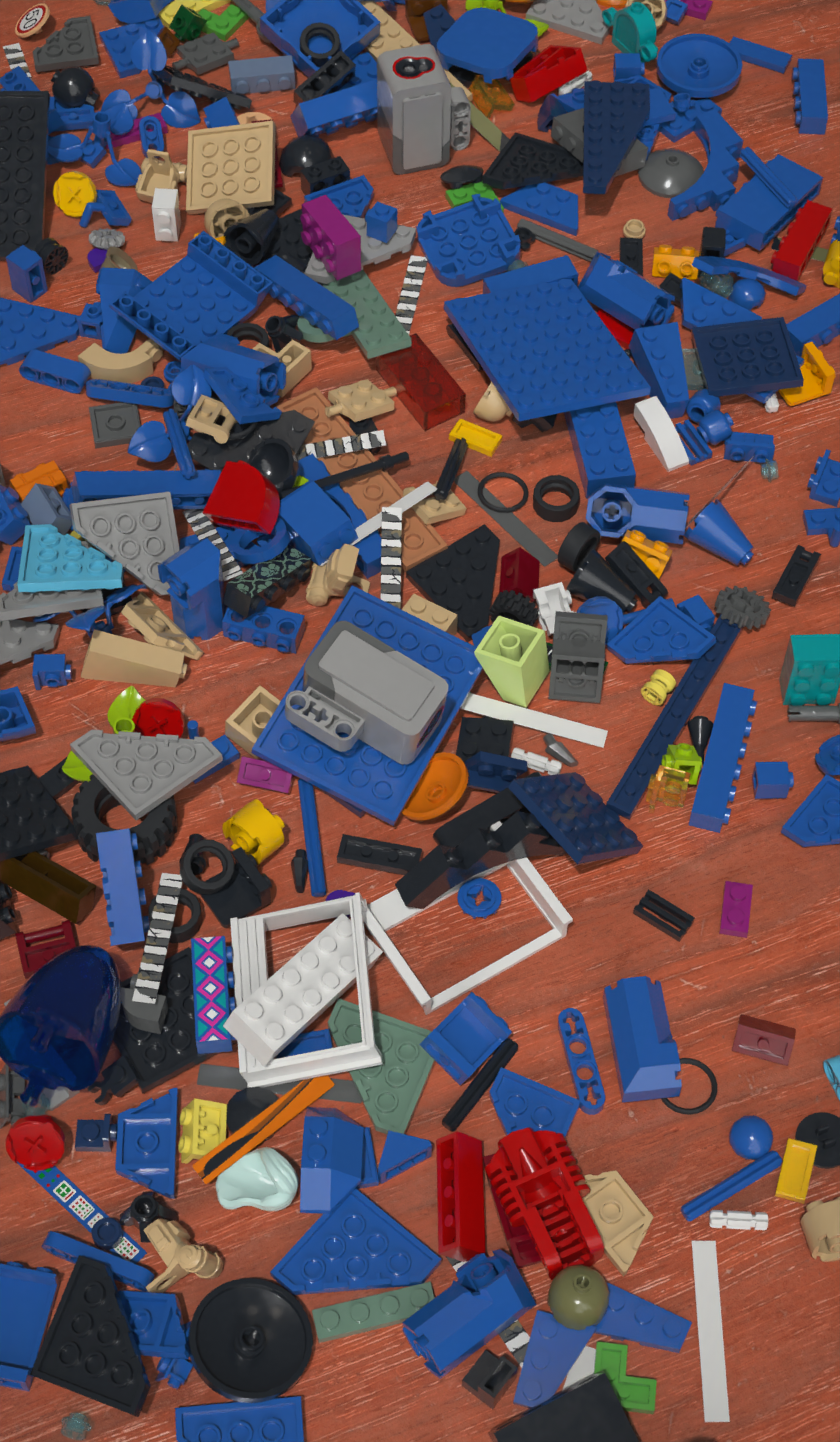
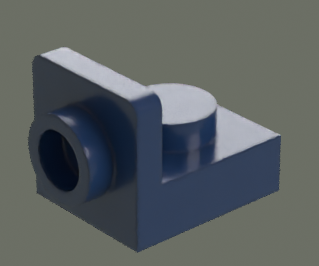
(95, 1134)

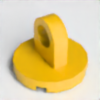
(73, 192)

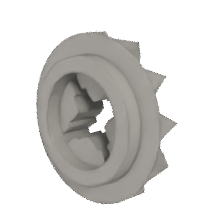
(106, 238)

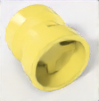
(658, 687)

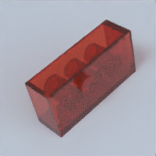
(422, 384)

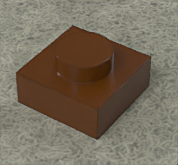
(169, 40)

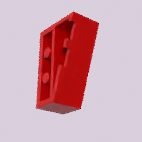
(547, 72)

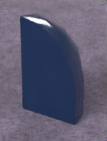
(550, 108)

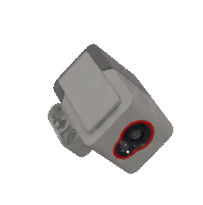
(419, 110)
(369, 693)

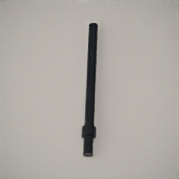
(383, 463)

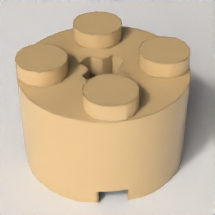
(822, 1229)

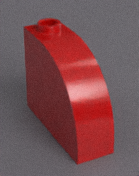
(243, 499)

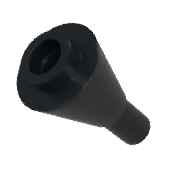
(700, 730)

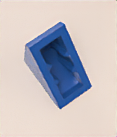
(401, 1154)

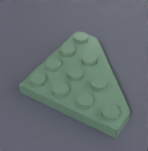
(396, 1086)

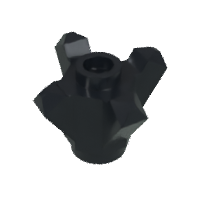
(283, 330)
(145, 1211)

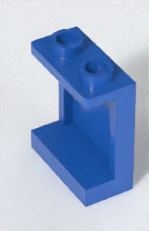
(466, 1038)

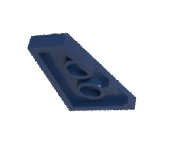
(437, 23)

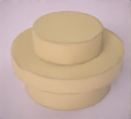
(634, 229)

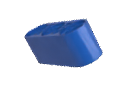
(55, 371)

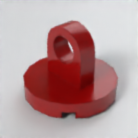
(158, 717)
(35, 1142)

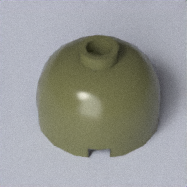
(578, 1297)

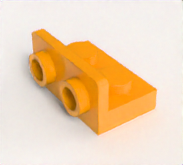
(652, 553)

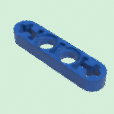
(129, 393)
(582, 1060)
(121, 1269)

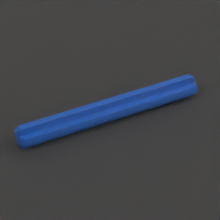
(312, 838)

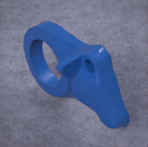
(241, 538)

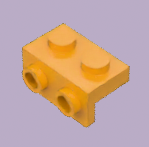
(675, 261)

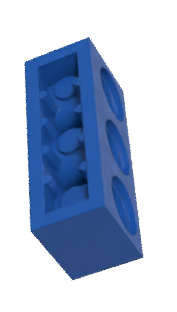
(266, 628)

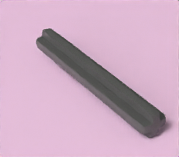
(559, 241)

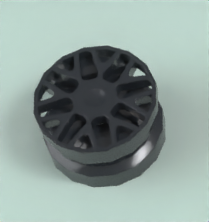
(53, 255)

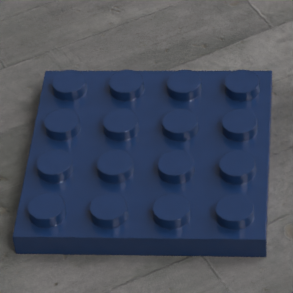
(746, 357)
(576, 817)

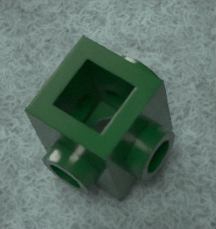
(187, 24)

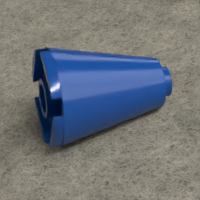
(720, 534)

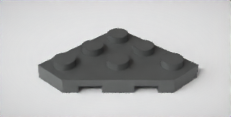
(68, 47)

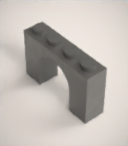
(568, 132)

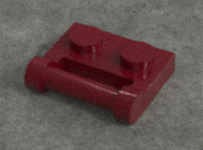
(35, 956)

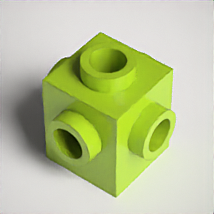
(683, 758)

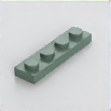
(370, 1312)

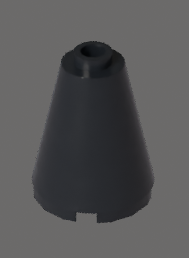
(252, 235)
(599, 578)

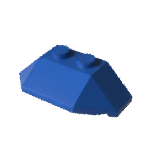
(329, 1159)

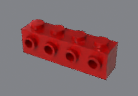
(801, 240)
(460, 1196)

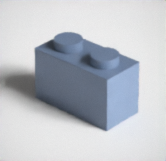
(47, 507)

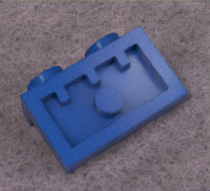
(744, 446)
(826, 482)

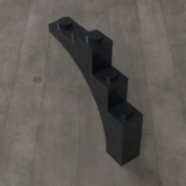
(484, 849)

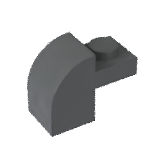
(143, 1015)

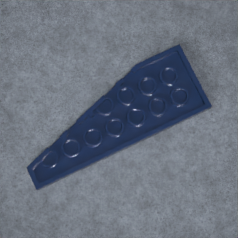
(611, 122)

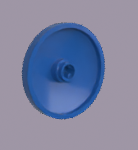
(699, 65)

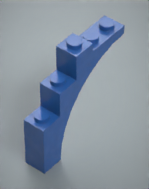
(715, 184)

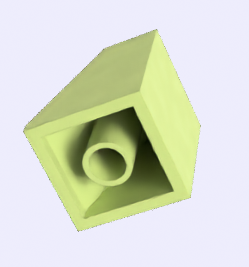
(514, 659)

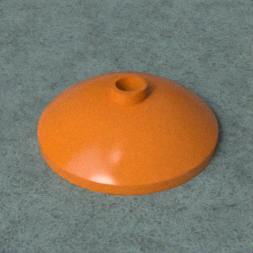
(438, 787)

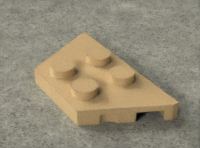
(158, 627)
(617, 1216)

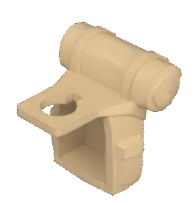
(159, 175)
(334, 576)
(179, 1255)

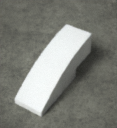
(660, 433)

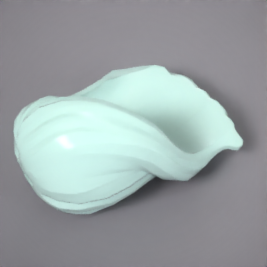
(259, 1181)

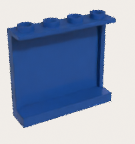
(25, 1313)

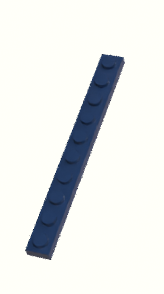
(672, 720)

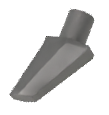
(559, 751)

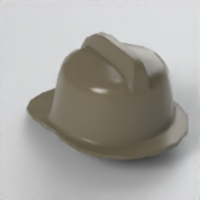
(118, 259)

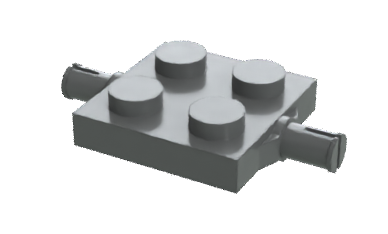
(205, 53)

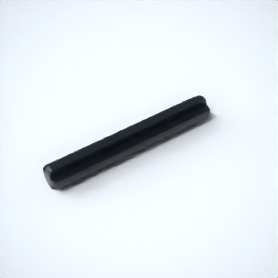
(450, 469)
(479, 1085)

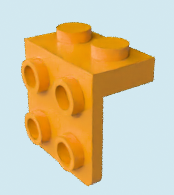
(816, 374)

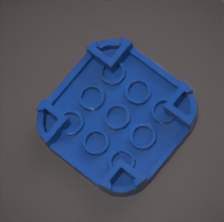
(487, 43)
(468, 242)

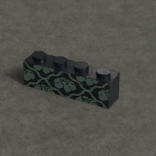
(267, 581)

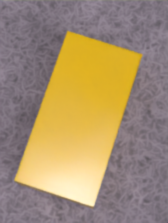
(476, 437)
(796, 1171)

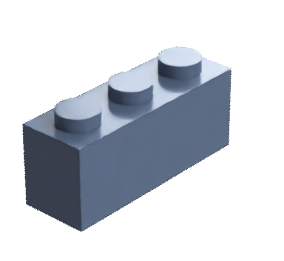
(262, 74)

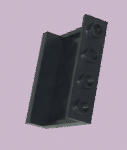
(576, 1415)

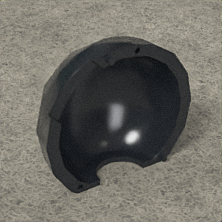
(303, 153)
(276, 462)

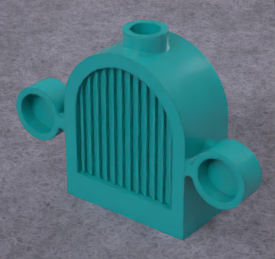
(633, 30)

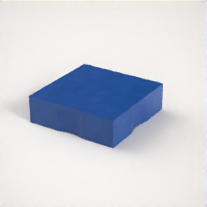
(290, 17)

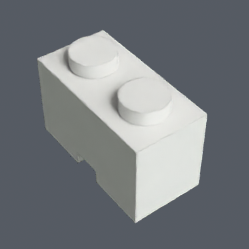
(166, 214)

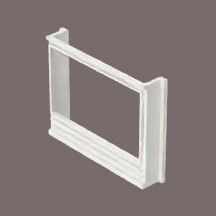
(391, 911)
(251, 972)

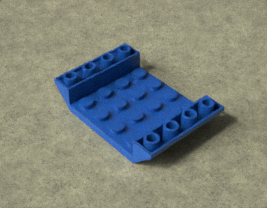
(195, 297)

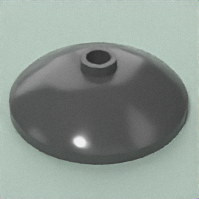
(669, 172)

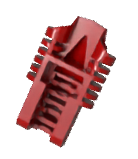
(545, 1194)

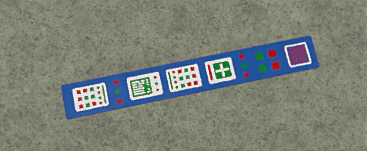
(82, 1208)

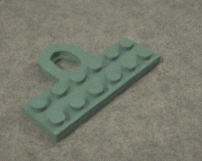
(378, 326)

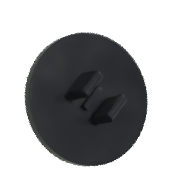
(824, 1131)

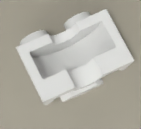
(549, 600)

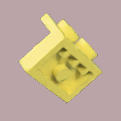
(202, 1128)

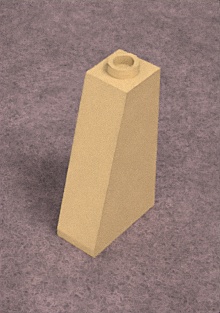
(131, 661)

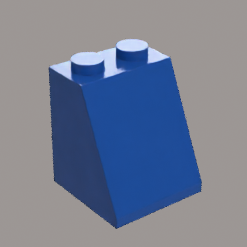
(315, 522)

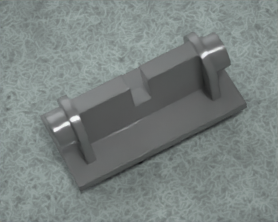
(10, 1085)

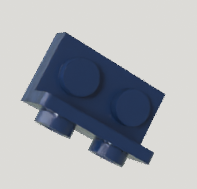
(493, 771)

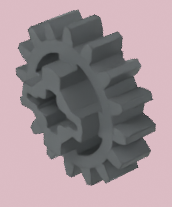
(742, 607)

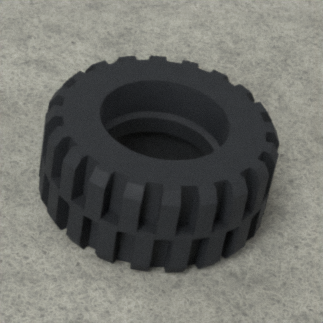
(152, 834)

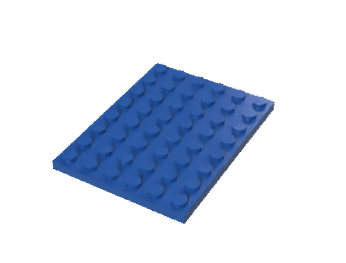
(545, 349)
(363, 773)

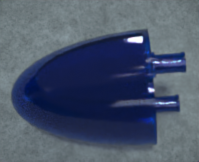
(62, 1021)

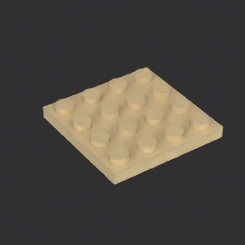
(231, 164)

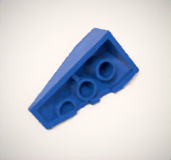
(111, 283)

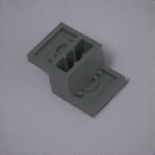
(578, 657)

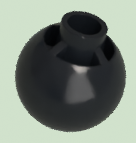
(73, 87)

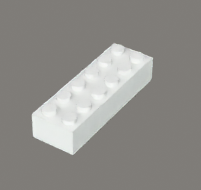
(298, 992)

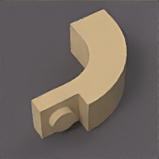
(121, 367)

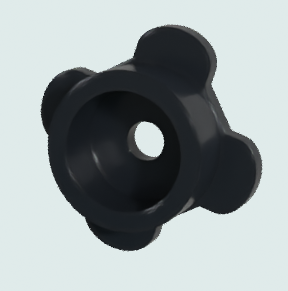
(526, 237)

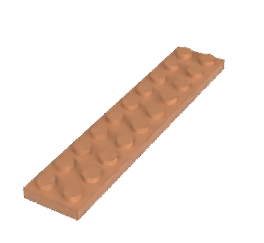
(370, 490)

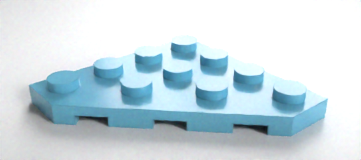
(62, 563)

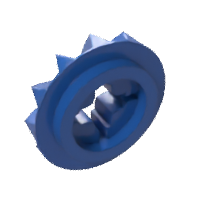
(471, 890)

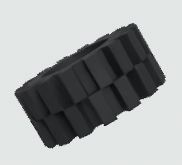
(514, 608)

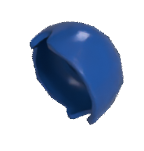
(747, 293)
(751, 1137)

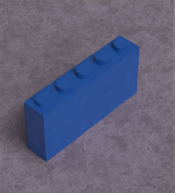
(758, 213)

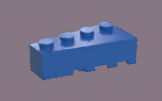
(661, 363)
(121, 886)

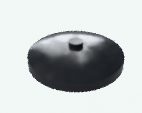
(250, 1340)

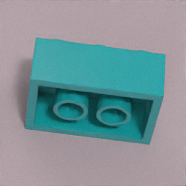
(811, 670)

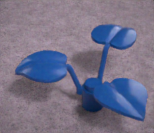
(150, 54)
(118, 121)
(151, 439)
(86, 620)

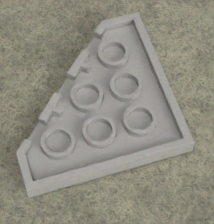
(572, 17)
(371, 249)
(132, 531)
(26, 604)
(21, 638)
(144, 768)

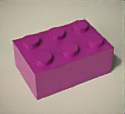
(331, 237)

